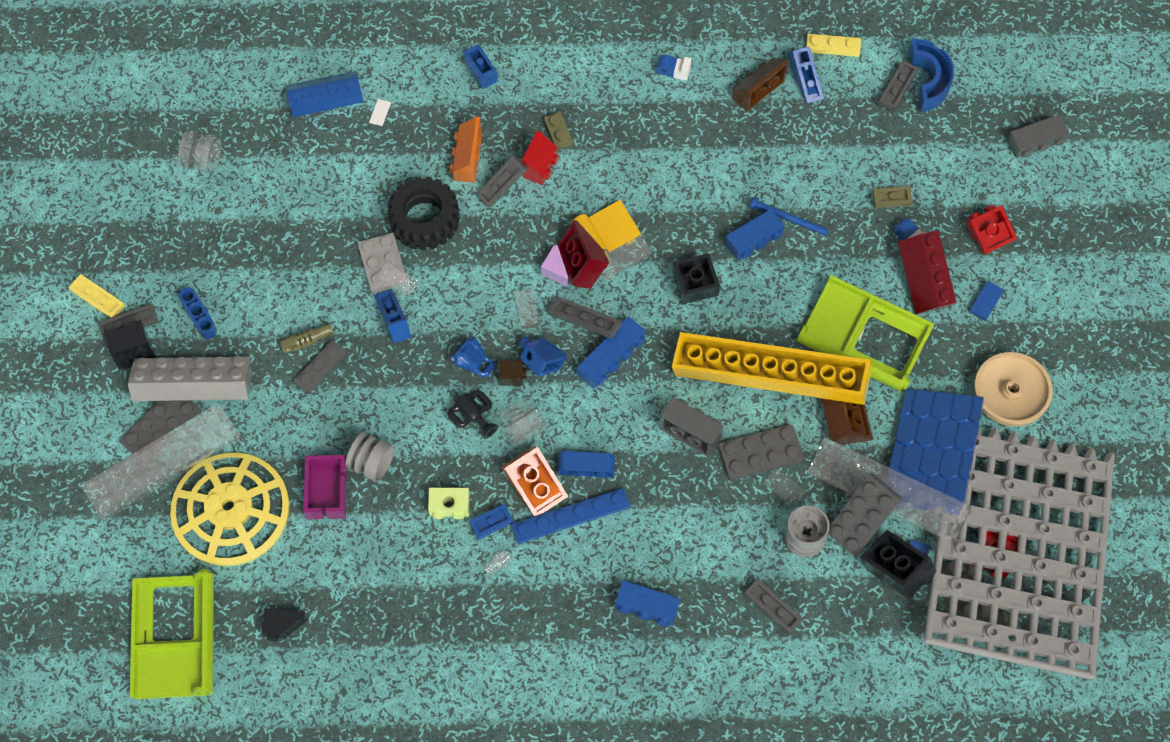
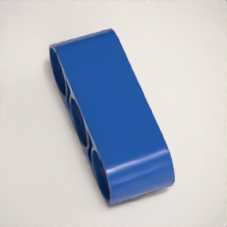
(193, 306)
(586, 464)

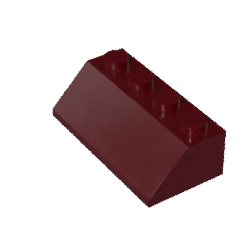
(927, 272)

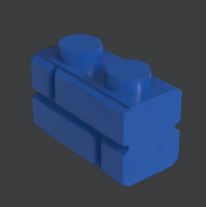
(480, 66)

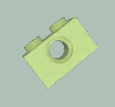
(440, 496)

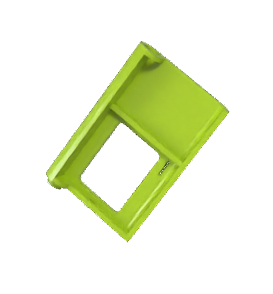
(841, 319)
(176, 666)

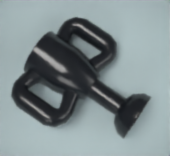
(472, 412)

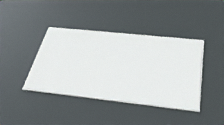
(380, 112)

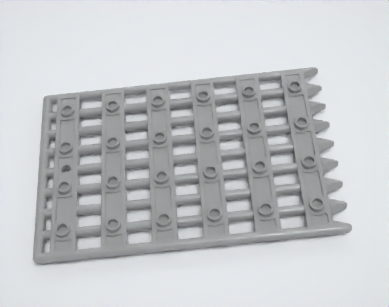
(1023, 564)

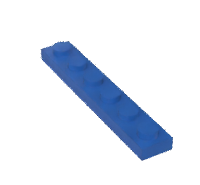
(570, 516)

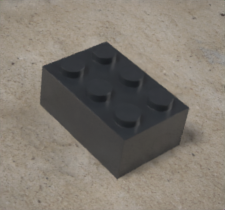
(898, 564)

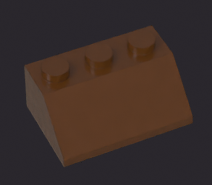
(760, 83)
(847, 422)

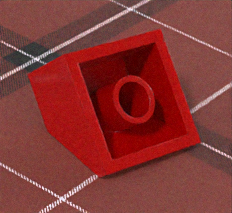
(539, 159)

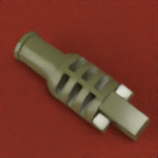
(305, 338)

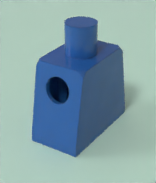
(542, 356)

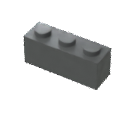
(1038, 136)

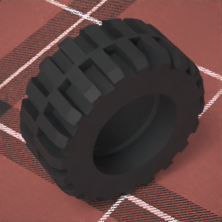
(420, 192)

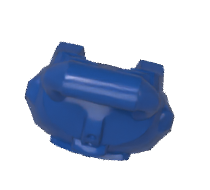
(471, 356)

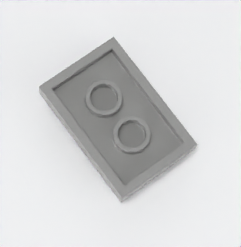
(375, 254)

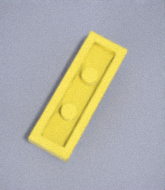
(834, 45)
(96, 296)

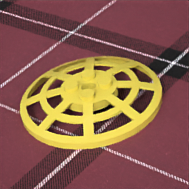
(231, 518)

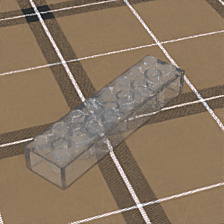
(160, 462)
(920, 503)

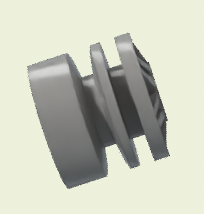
(370, 456)
(808, 521)

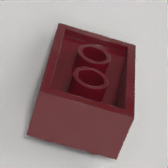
(581, 256)

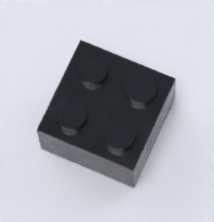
(695, 278)
(129, 344)

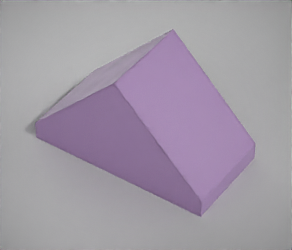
(554, 267)

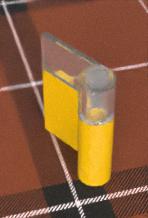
(617, 236)

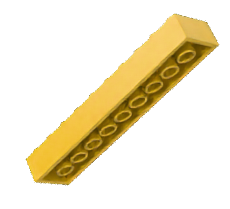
(772, 368)

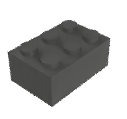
(691, 426)

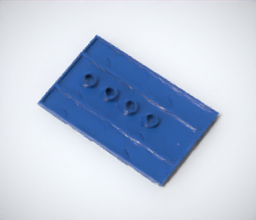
(938, 439)

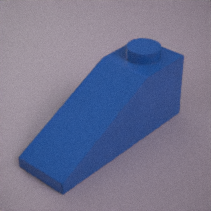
(806, 74)
(393, 316)

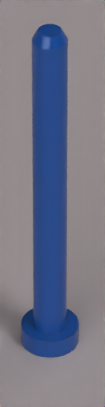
(789, 217)

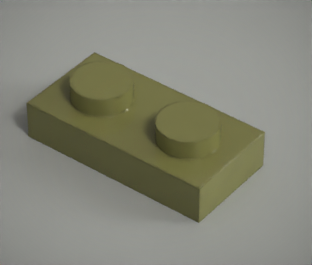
(558, 130)
(892, 197)

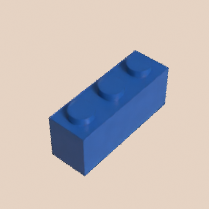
(754, 235)
(647, 603)

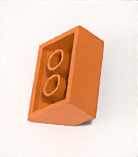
(467, 151)

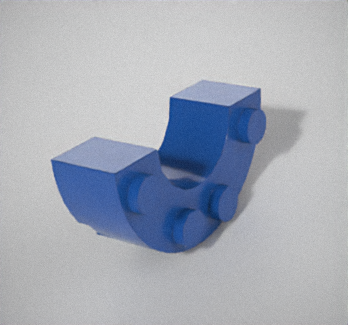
(938, 65)

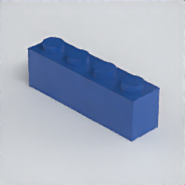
(611, 353)

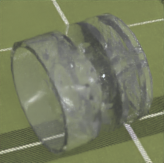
(200, 151)

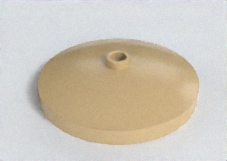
(1023, 377)

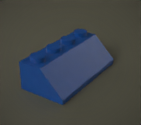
(324, 94)

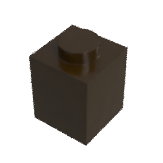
(512, 373)

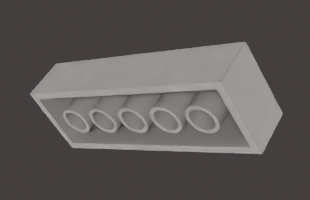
(190, 378)

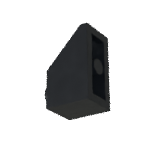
(281, 623)

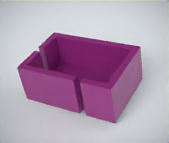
(325, 487)

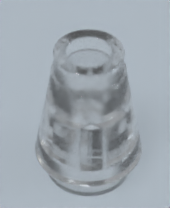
(497, 562)

